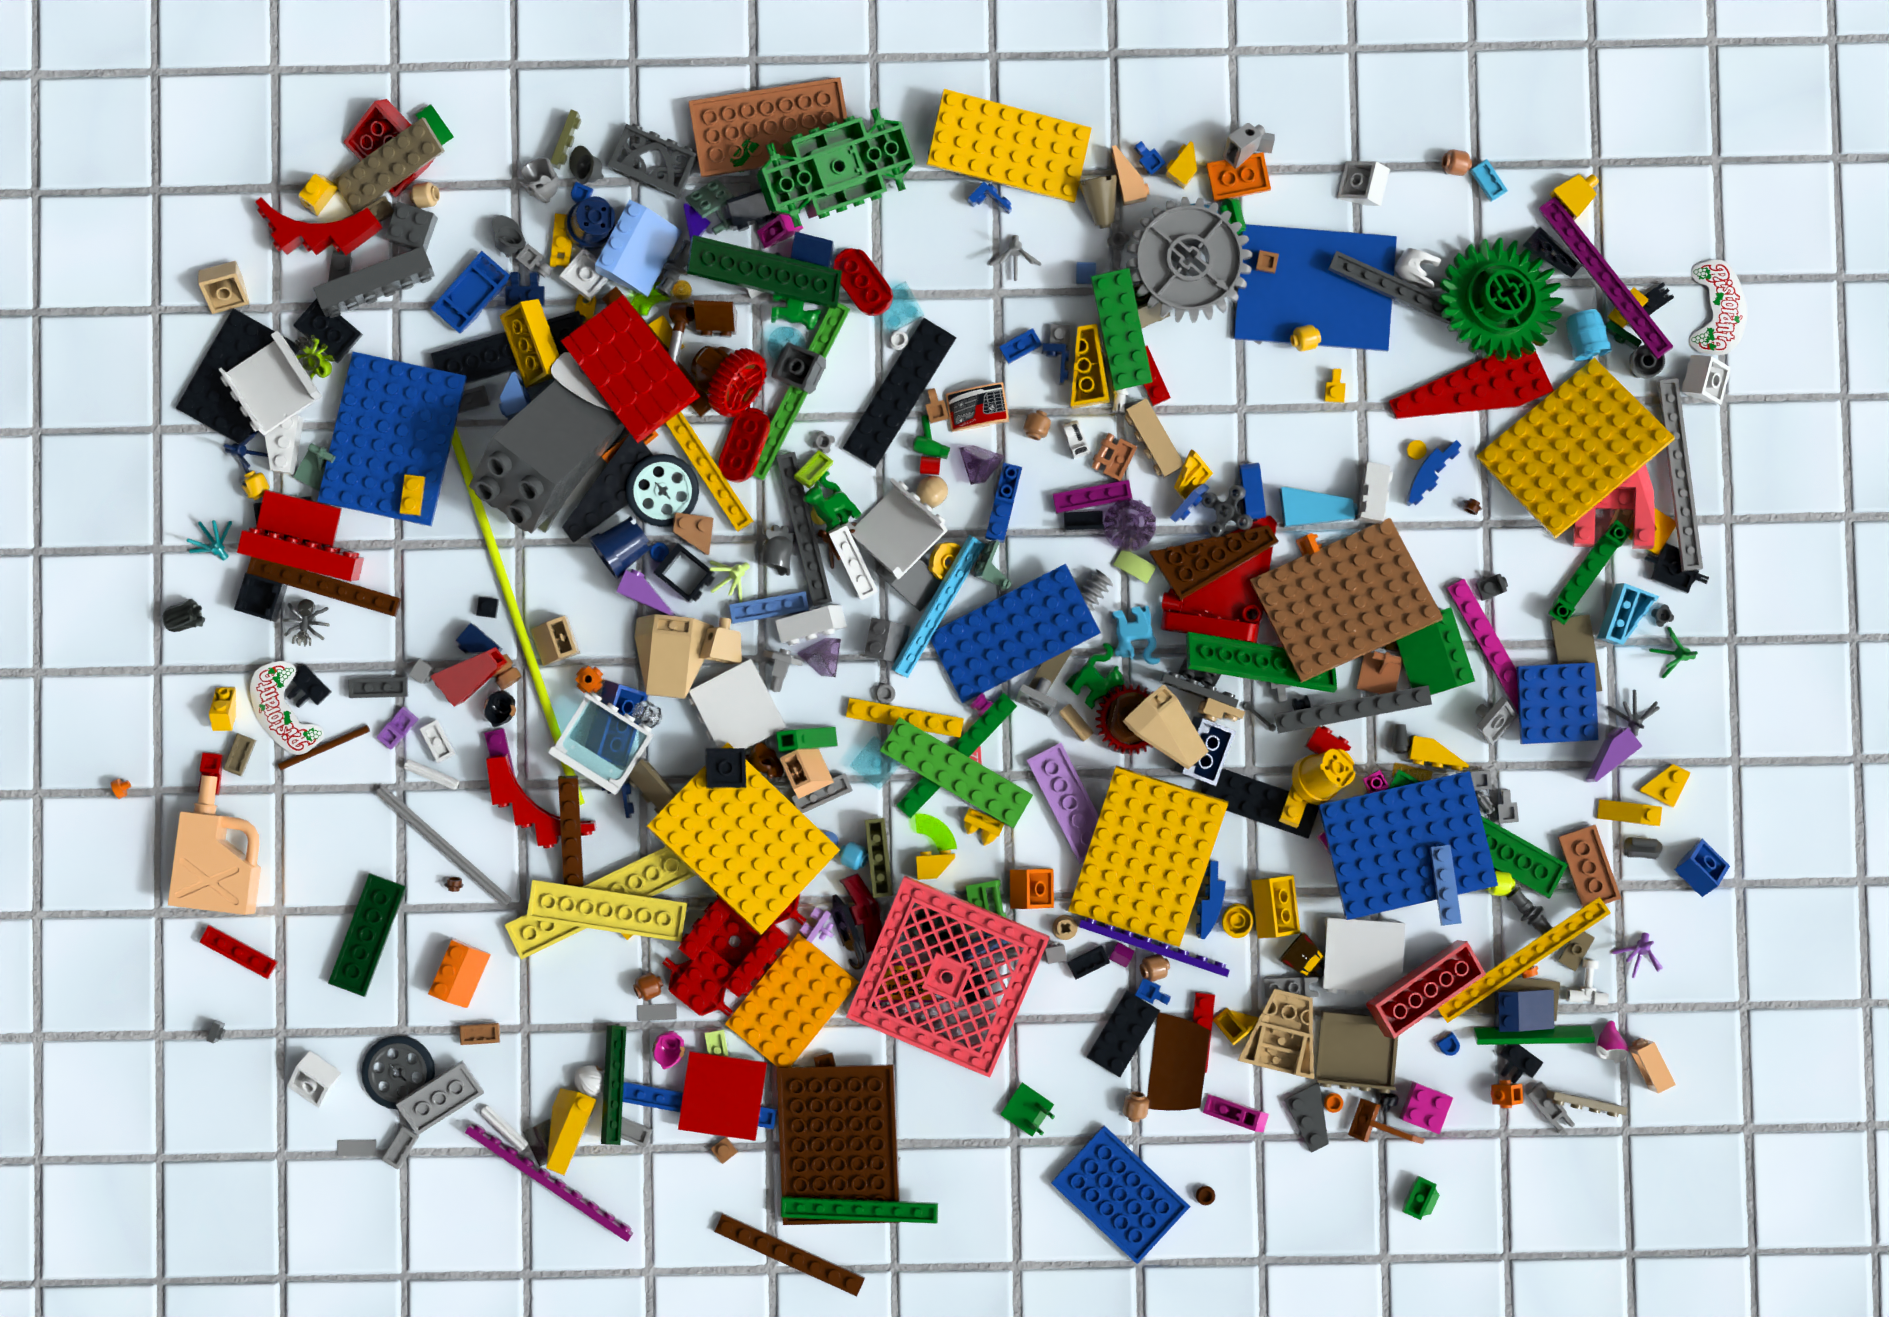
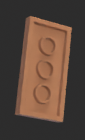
(1589, 866)

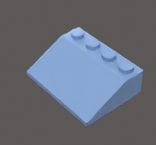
(637, 248)

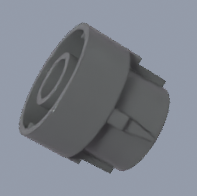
(1640, 369)

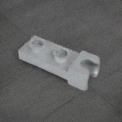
(1294, 985)

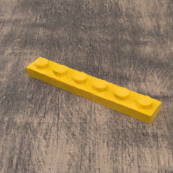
(889, 714)

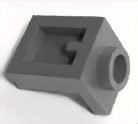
(1492, 586)

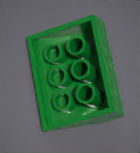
(1436, 656)

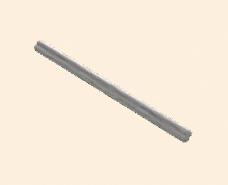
(443, 846)

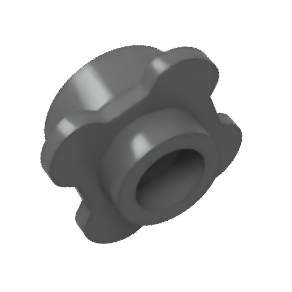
(1668, 616)

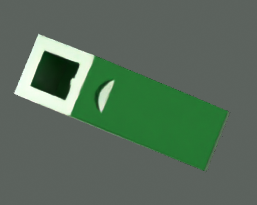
(806, 739)

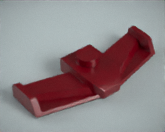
(865, 911)

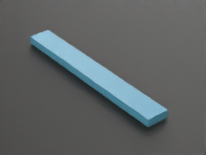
(938, 606)

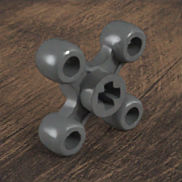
(1233, 514)

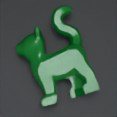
(794, 312)
(831, 506)
(1093, 679)

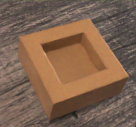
(1267, 262)
(724, 1150)

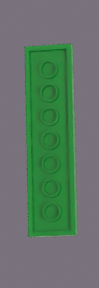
(1250, 662)

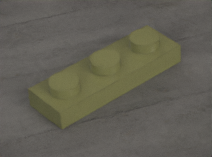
(566, 139)

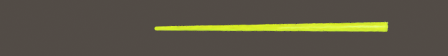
(510, 599)

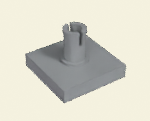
(1037, 698)
(1495, 720)

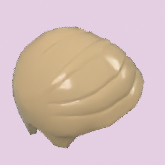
(932, 491)

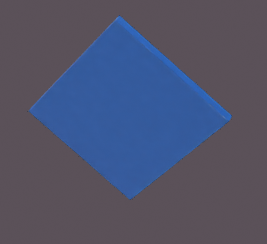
(1309, 293)

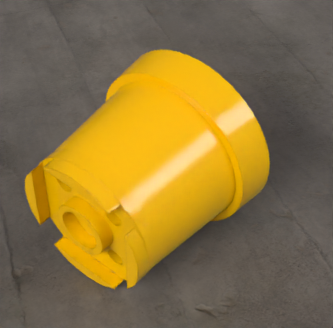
(1322, 775)

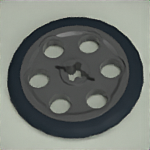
(379, 1053)

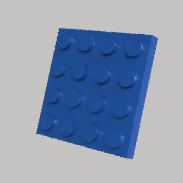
(1557, 703)

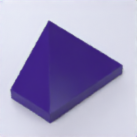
(695, 223)

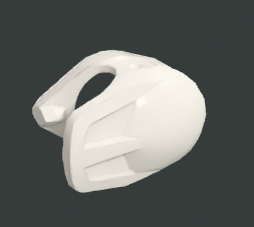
(1409, 266)

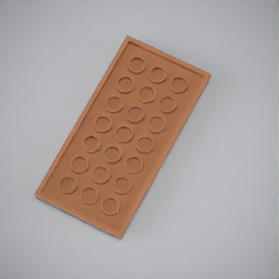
(764, 118)

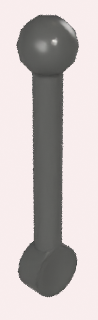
(1247, 706)

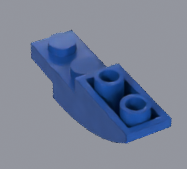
(1426, 477)
(1003, 502)
(1210, 908)

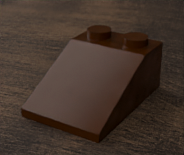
(715, 318)

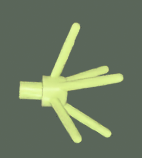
(735, 573)

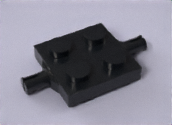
(1669, 572)

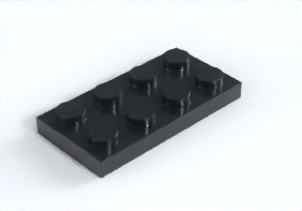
(1123, 1033)

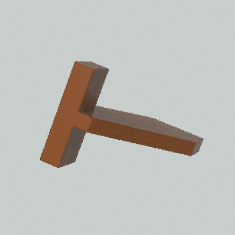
(1366, 1119)

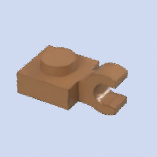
(936, 409)

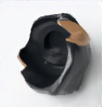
(499, 708)

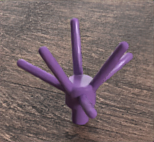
(1642, 948)

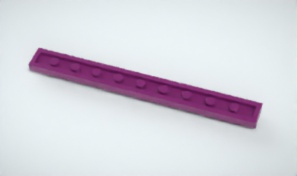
(1606, 278)
(543, 1177)

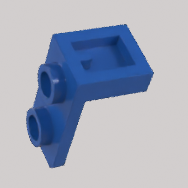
(979, 196)

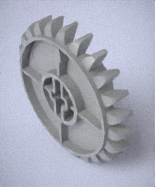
(1168, 239)

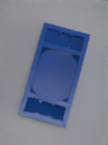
(471, 292)

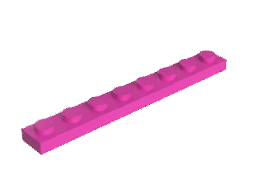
(1486, 638)

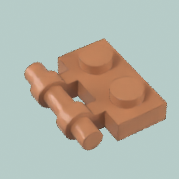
(1119, 460)

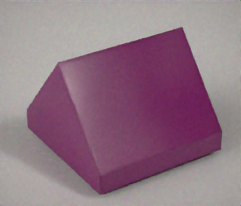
(1121, 954)

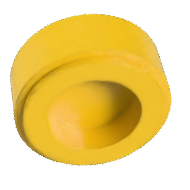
(1416, 450)

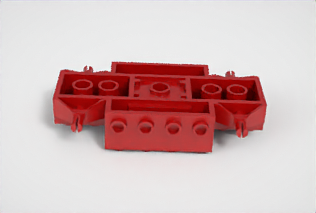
(718, 964)

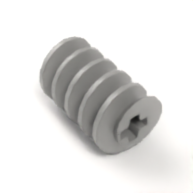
(1095, 588)

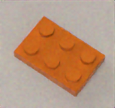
(1245, 180)

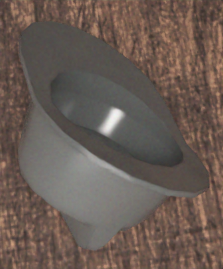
(585, 165)
(507, 235)

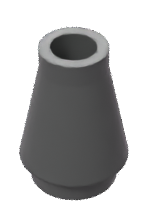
(1400, 739)

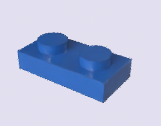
(1020, 346)

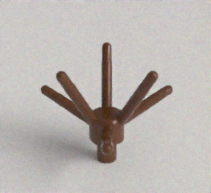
(826, 538)

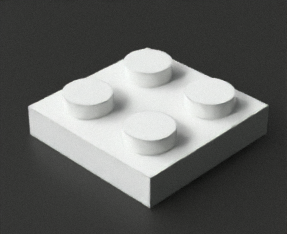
(582, 275)

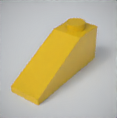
(1629, 812)

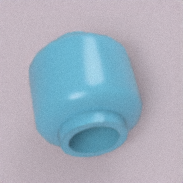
(853, 856)

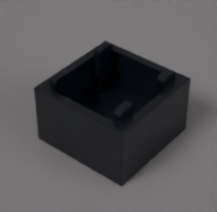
(260, 597)

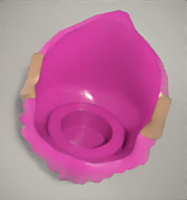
(668, 1049)

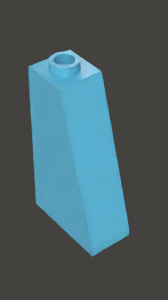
(1311, 508)

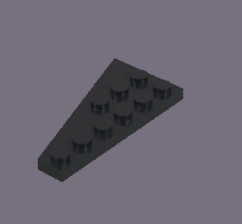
(609, 489)

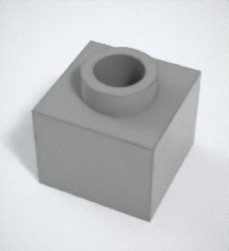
(422, 671)
(1055, 952)

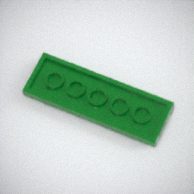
(1121, 329)

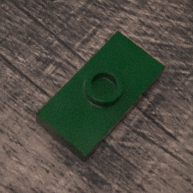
(1622, 336)

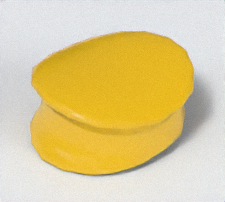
(1237, 920)

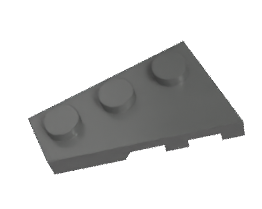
(1309, 1116)

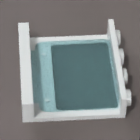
(602, 743)

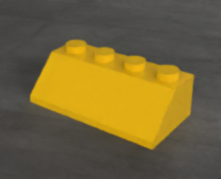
(530, 341)

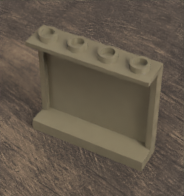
(1355, 1053)

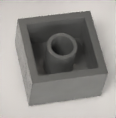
(411, 227)

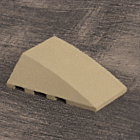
(1283, 1035)

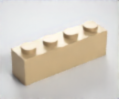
(1154, 437)

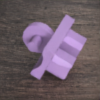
(811, 932)

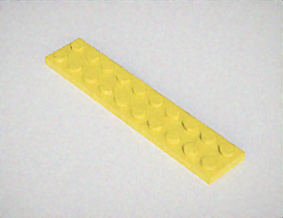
(642, 878)

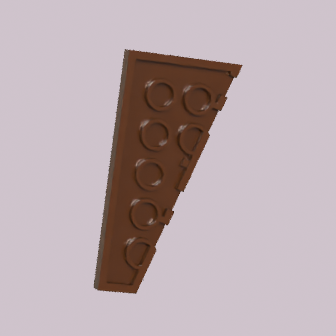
(1206, 560)

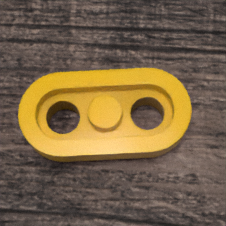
(585, 309)

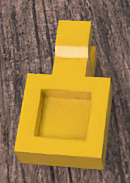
(1335, 390)

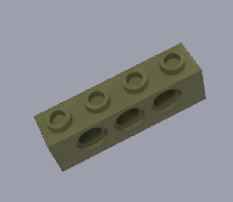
(878, 857)

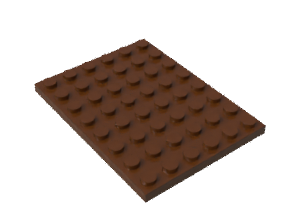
(838, 1134)

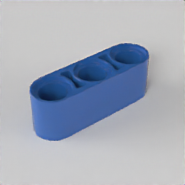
(1252, 482)

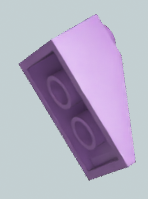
(639, 589)
(1614, 750)

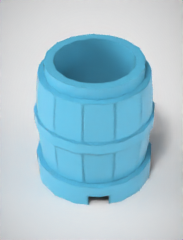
(1587, 335)

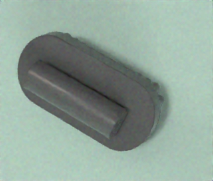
(1642, 847)

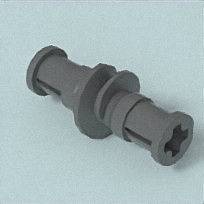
(674, 269)
(1529, 912)

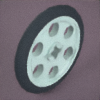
(644, 470)

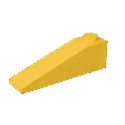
(568, 1122)

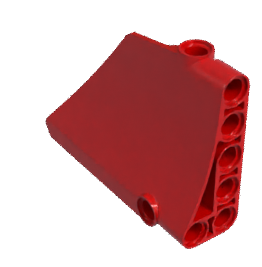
(1224, 604)

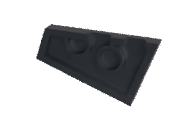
(1552, 252)

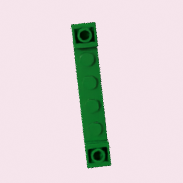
(1588, 570)

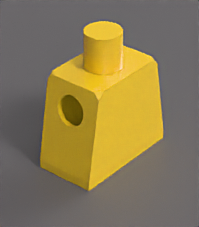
(317, 193)
(1576, 194)

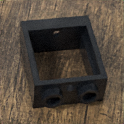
(669, 561)

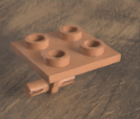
(1379, 672)

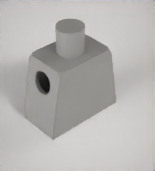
(1242, 144)

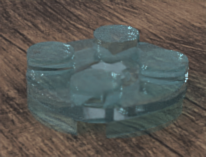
(783, 334)

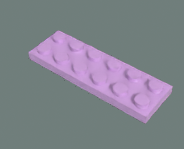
(1066, 797)

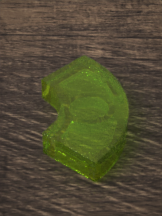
(645, 304)
(936, 830)

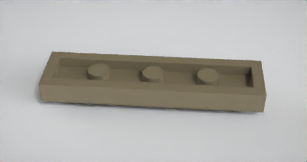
(1578, 1102)

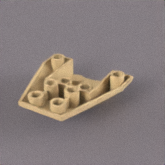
(669, 653)
(1167, 727)

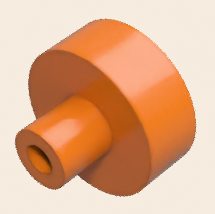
(119, 788)

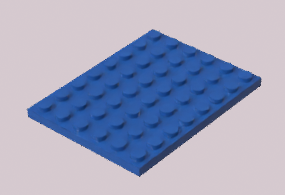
(388, 426)
(1385, 838)

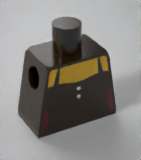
(1304, 956)

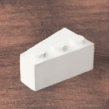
(284, 445)

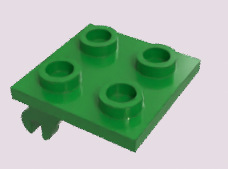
(1027, 1109)

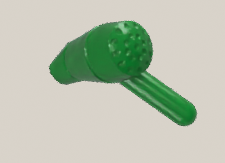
(927, 446)

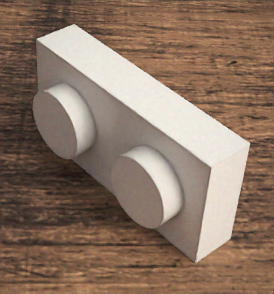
(437, 741)

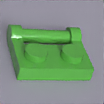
(977, 895)

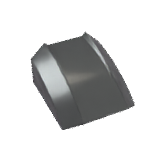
(799, 368)

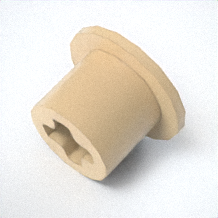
(1065, 927)

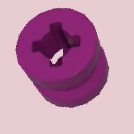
(981, 704)

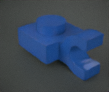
(1150, 160)
(1150, 991)

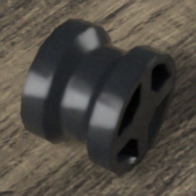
(1301, 703)

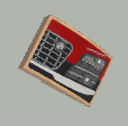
(977, 407)

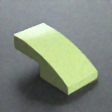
(1135, 566)

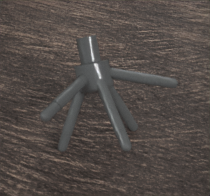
(1635, 720)

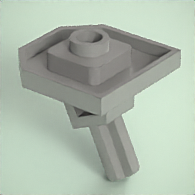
(781, 665)

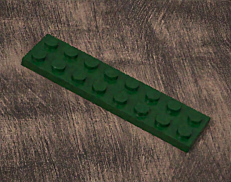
(764, 272)

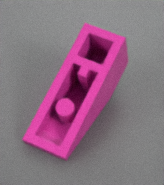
(1236, 1113)

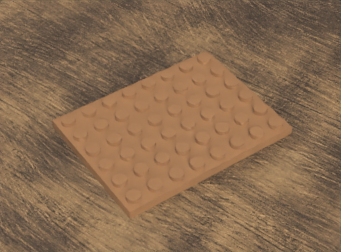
(1346, 600)

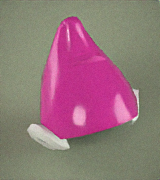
(1611, 1044)

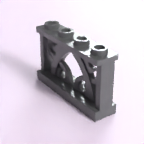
(663, 185)

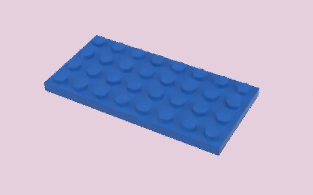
(1014, 633)

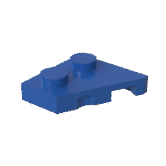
(1192, 500)

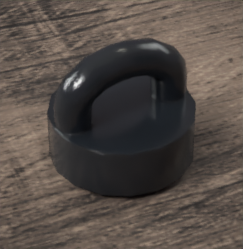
(1388, 1100)

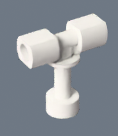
(1588, 993)

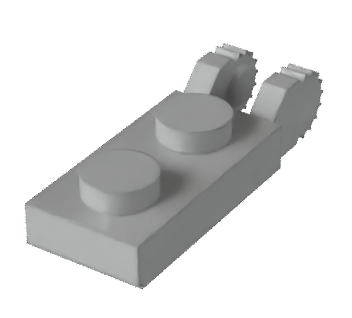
(1551, 1111)

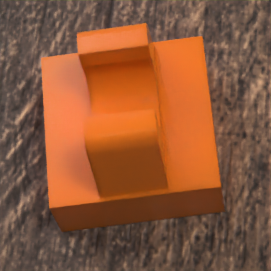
(1308, 544)

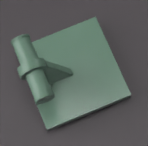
(709, 200)
(313, 466)
(987, 571)

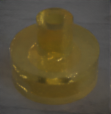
(682, 294)

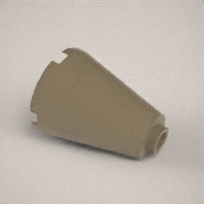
(1100, 199)

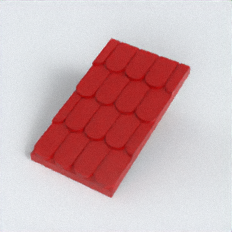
(630, 368)

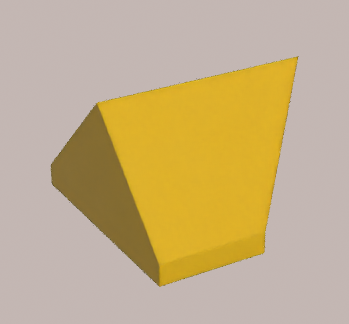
(1235, 1024)

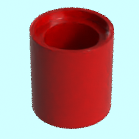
(930, 465)

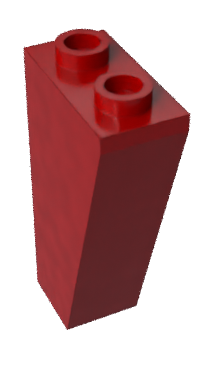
(466, 677)

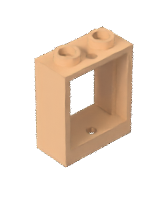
(1651, 1065)

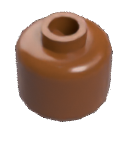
(648, 986)

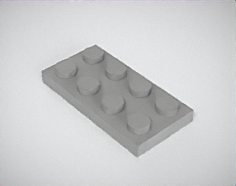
(439, 1097)

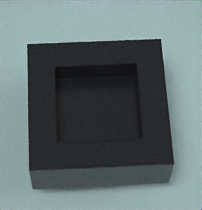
(487, 607)

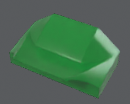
(1421, 1198)

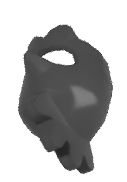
(778, 549)

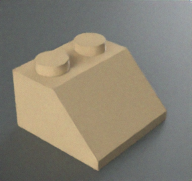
(223, 287)

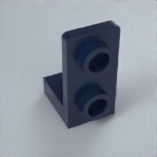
(1053, 350)
(628, 806)

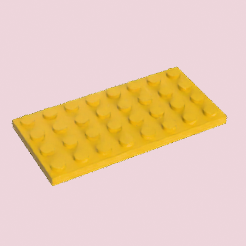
(1008, 146)

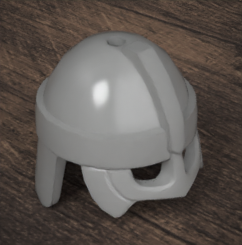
(540, 179)

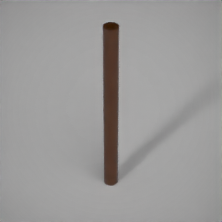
(324, 747)

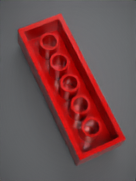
(305, 556)
(1425, 989)

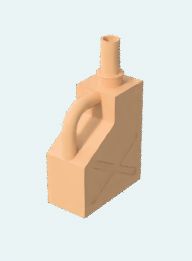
(206, 866)

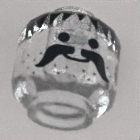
(647, 713)

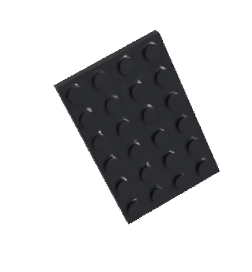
(206, 395)

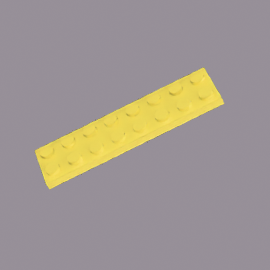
(607, 910)

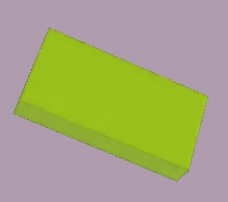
(813, 469)

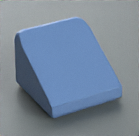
(1084, 271)

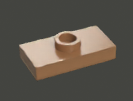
(479, 1033)

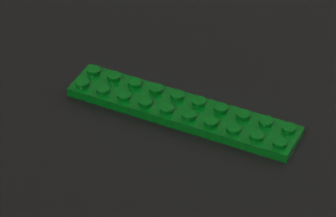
(1511, 853)

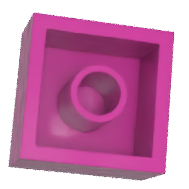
(1426, 1107)

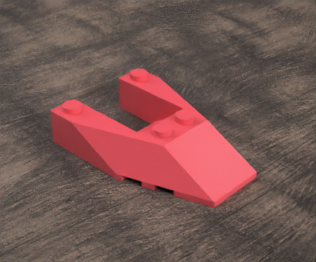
(1632, 494)

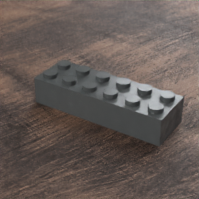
(374, 282)

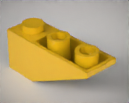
(1431, 751)

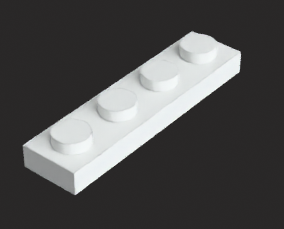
(853, 561)

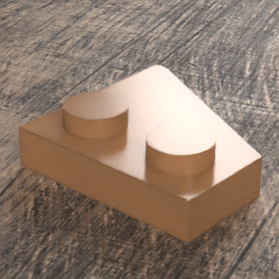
(694, 530)

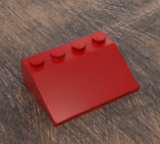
(375, 129)

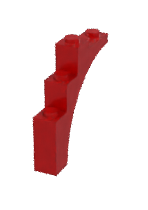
(342, 234)
(506, 790)

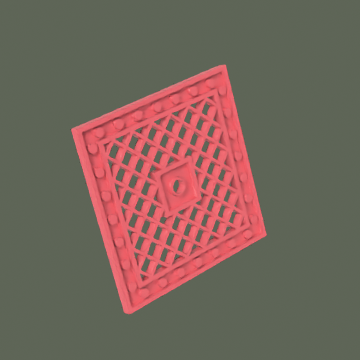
(912, 1032)

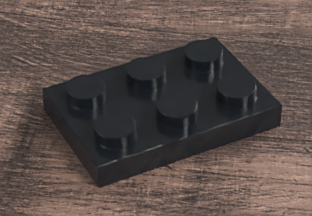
(334, 332)

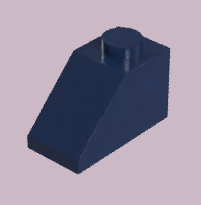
(475, 641)

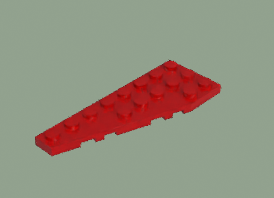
(1477, 387)

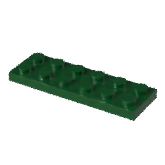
(367, 935)

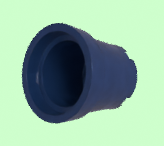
(593, 235)
(620, 546)

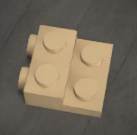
(1214, 710)

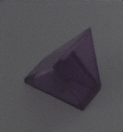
(979, 463)
(823, 656)

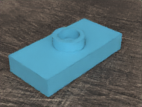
(1488, 180)

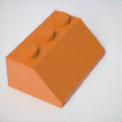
(459, 973)

